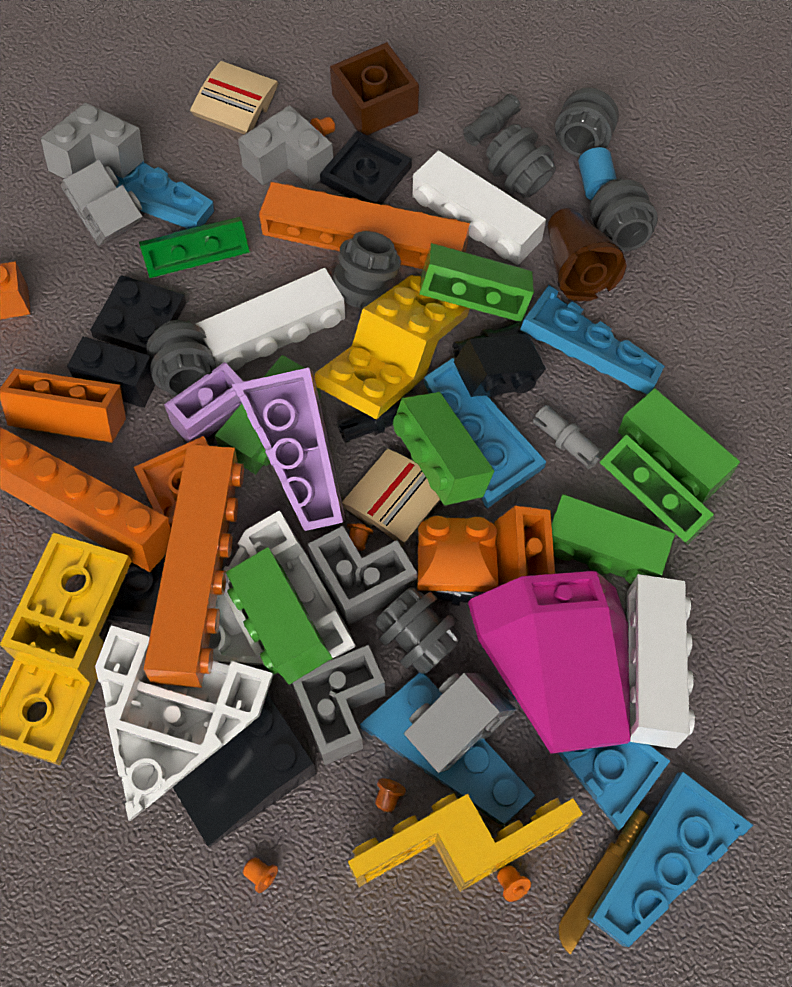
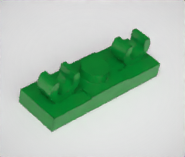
(194, 247)

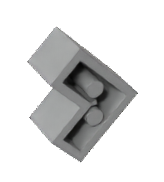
(89, 137)
(285, 144)
(100, 204)
(360, 583)
(329, 696)
(459, 718)

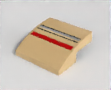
(234, 97)
(393, 497)

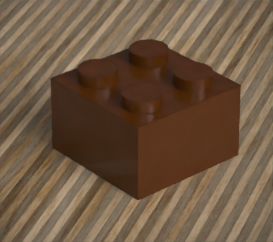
(374, 89)

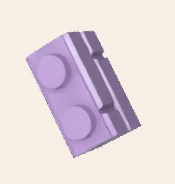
(205, 404)

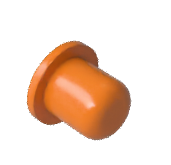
(324, 125)
(359, 535)
(388, 794)
(260, 873)
(513, 883)

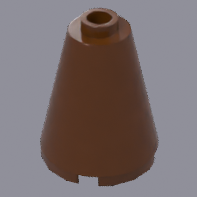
(583, 256)

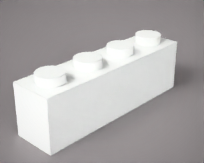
(492, 214)
(274, 320)
(659, 661)

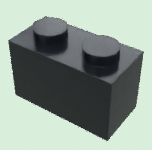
(114, 365)
(499, 365)

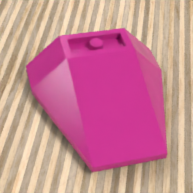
(561, 655)

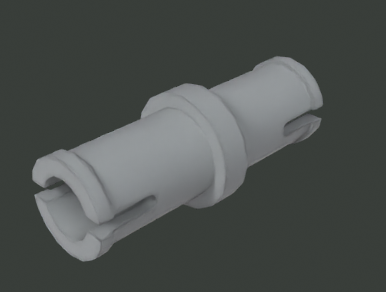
(568, 437)

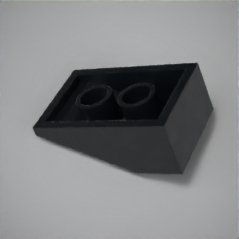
(245, 776)

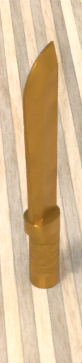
(575, 919)

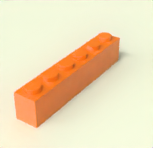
(331, 219)
(82, 502)
(193, 568)

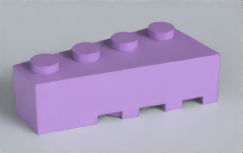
(295, 439)

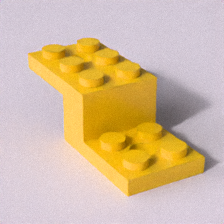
(389, 348)
(57, 645)
(461, 840)

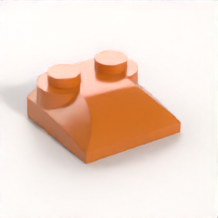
(162, 478)
(457, 555)

